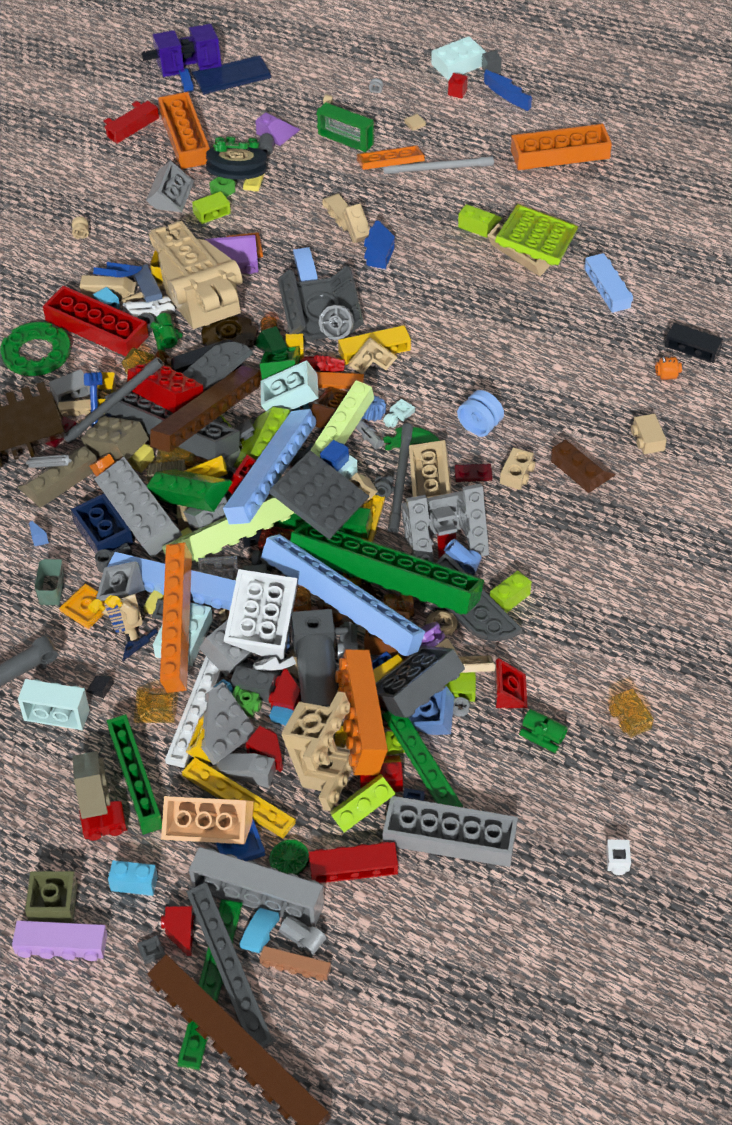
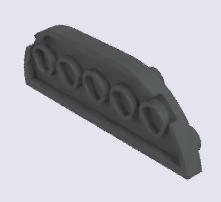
(217, 363)
(486, 618)

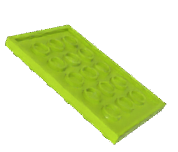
(536, 234)

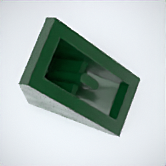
(271, 341)

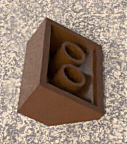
(580, 465)

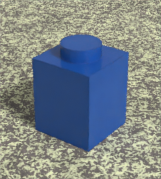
(335, 455)

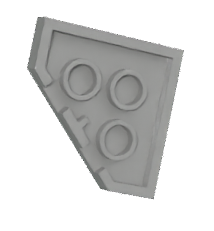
(224, 724)

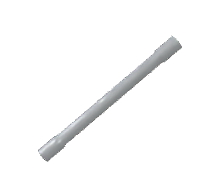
(481, 162)

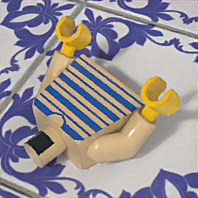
(122, 612)

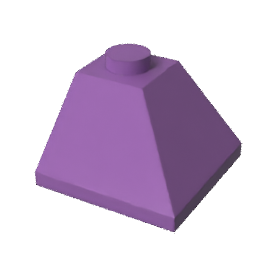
(276, 127)

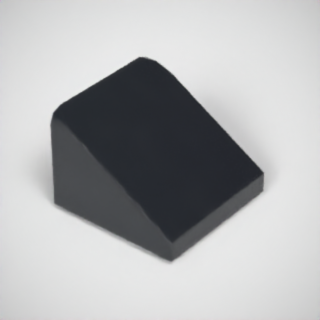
(100, 686)

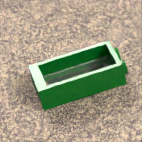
(345, 127)

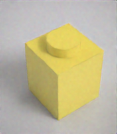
(142, 458)

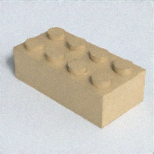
(430, 469)

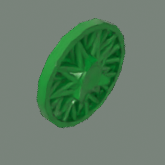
(289, 857)

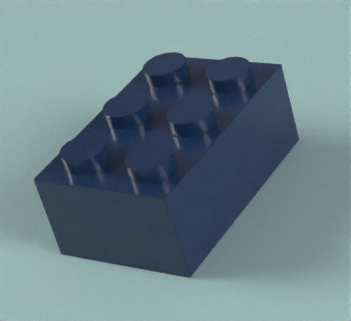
(101, 524)

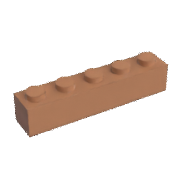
(295, 963)

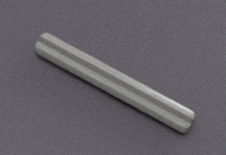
(48, 461)

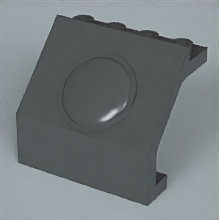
(308, 299)

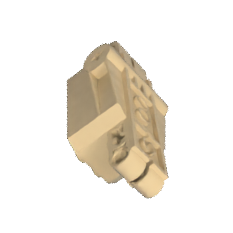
(196, 275)

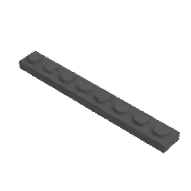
(229, 965)

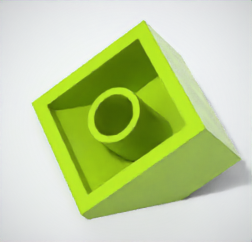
(477, 220)

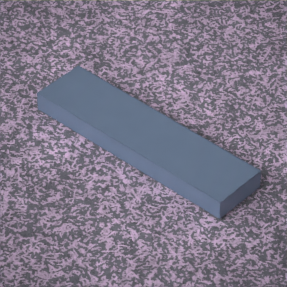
(147, 284)

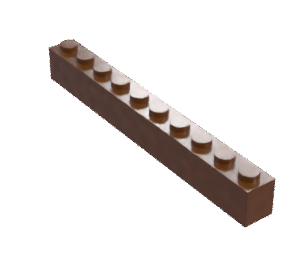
(204, 409)
(236, 1043)

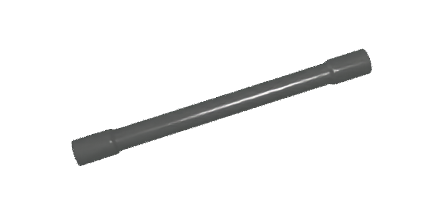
(148, 370)
(406, 437)

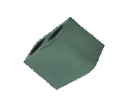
(49, 567)

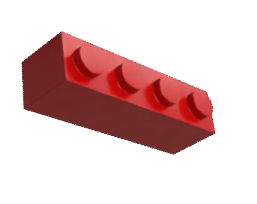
(353, 862)

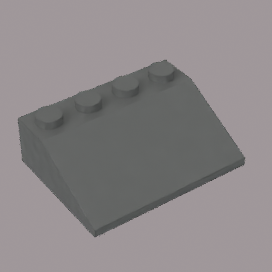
(418, 679)

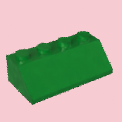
(188, 489)

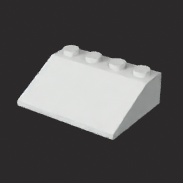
(261, 613)

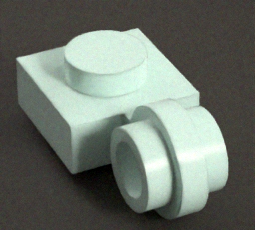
(400, 410)

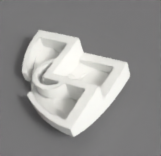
(270, 664)

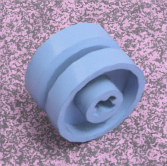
(480, 413)

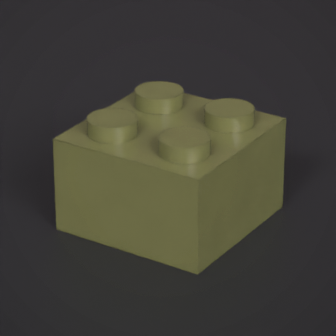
(51, 896)

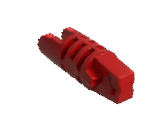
(325, 363)

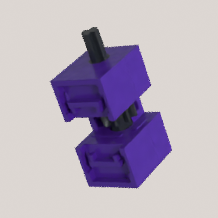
(175, 52)

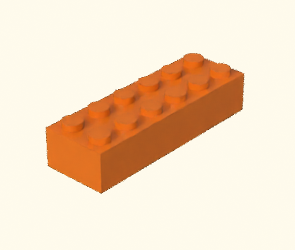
(183, 130)
(560, 146)
(364, 721)

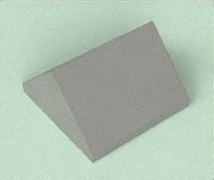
(120, 581)

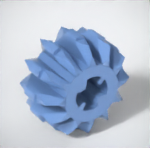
(375, 410)

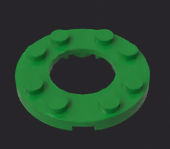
(30, 331)

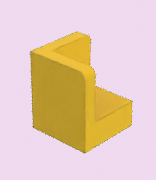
(295, 340)

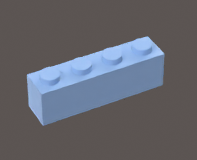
(608, 282)

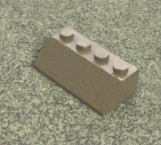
(56, 480)

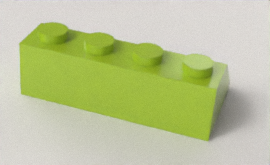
(266, 427)

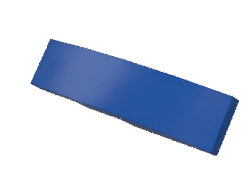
(504, 88)

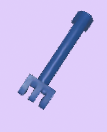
(93, 379)

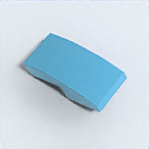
(258, 930)

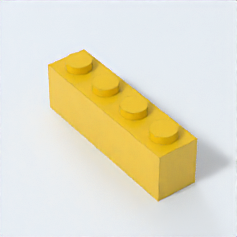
(393, 339)

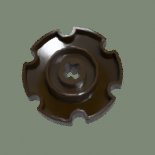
(234, 328)

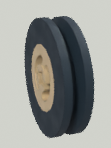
(236, 163)

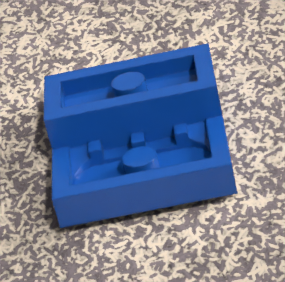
(117, 270)

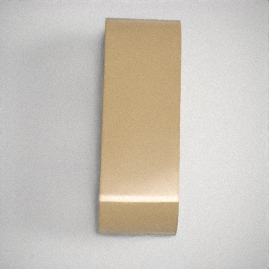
(336, 205)

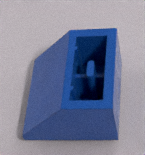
(379, 246)

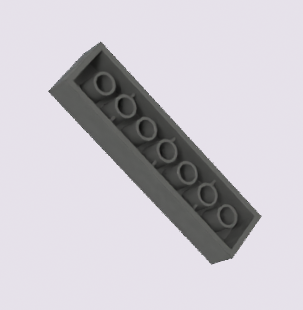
(208, 443)

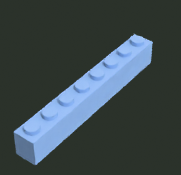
(204, 587)

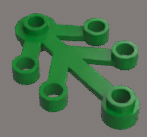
(221, 145)

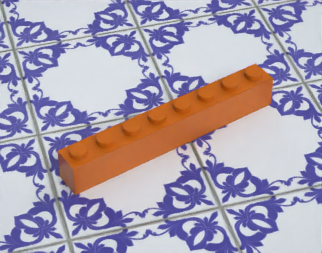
(176, 618)

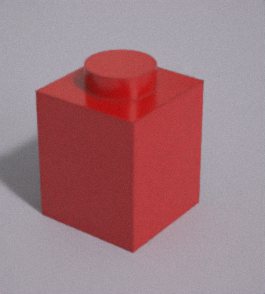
(457, 85)

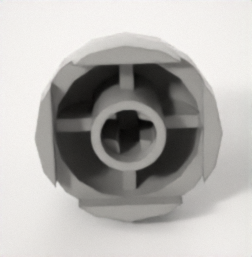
(336, 322)

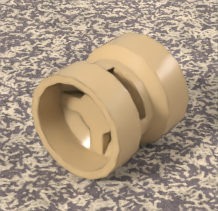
(80, 227)

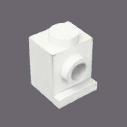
(618, 856)

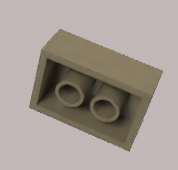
(115, 437)
(91, 784)

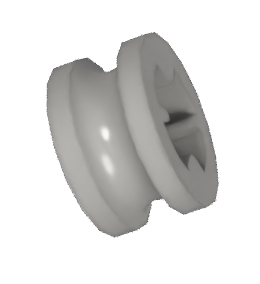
(377, 82)
(465, 703)

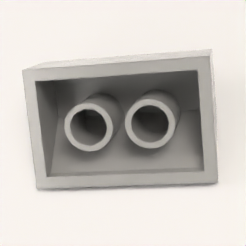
(170, 188)

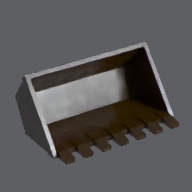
(29, 422)

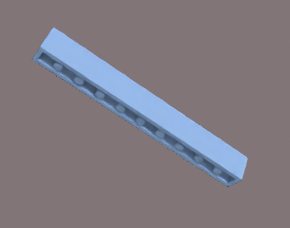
(269, 467)
(343, 595)

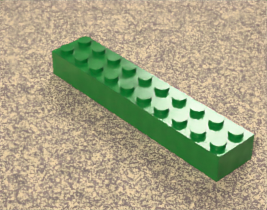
(392, 569)

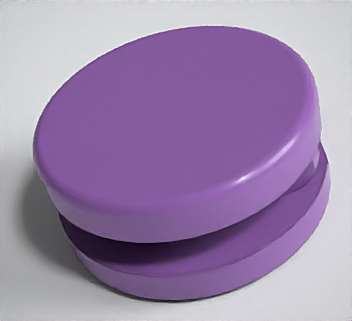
(433, 634)

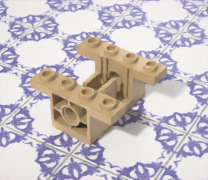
(313, 749)

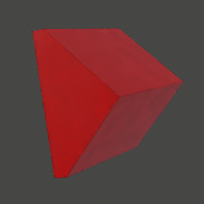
(509, 686)

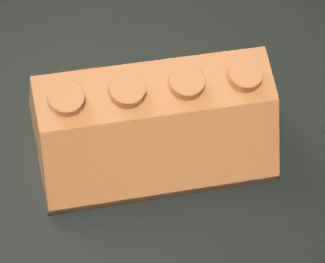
(206, 820)

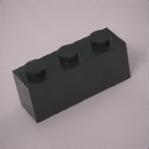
(693, 342)

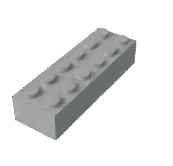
(137, 507)
(450, 831)
(257, 886)

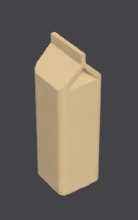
(120, 286)

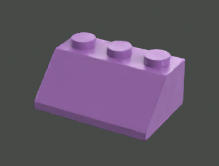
(240, 249)

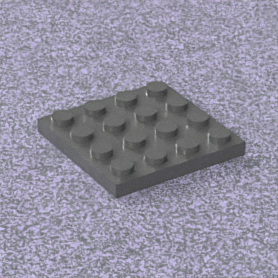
(319, 494)

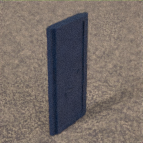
(231, 75)

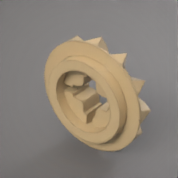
(449, 619)

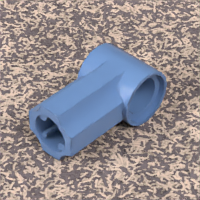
(467, 559)

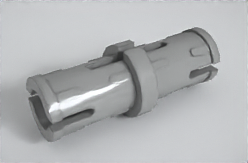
(369, 434)

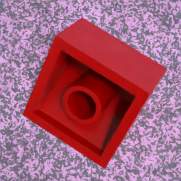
(391, 771)

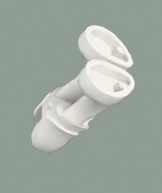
(154, 308)

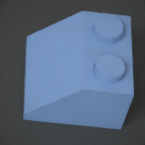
(436, 715)

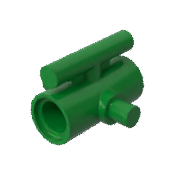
(164, 332)
(543, 730)

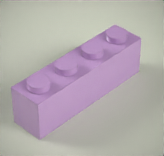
(59, 939)

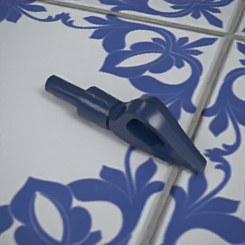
(136, 645)

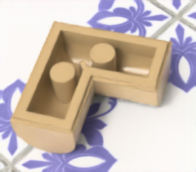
(370, 353)

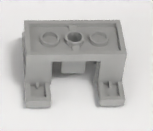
(444, 516)

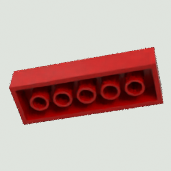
(95, 321)

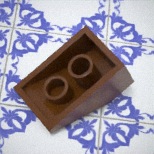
(326, 405)

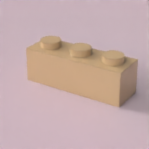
(75, 408)

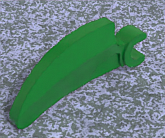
(418, 437)

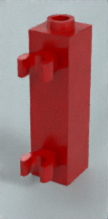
(132, 121)

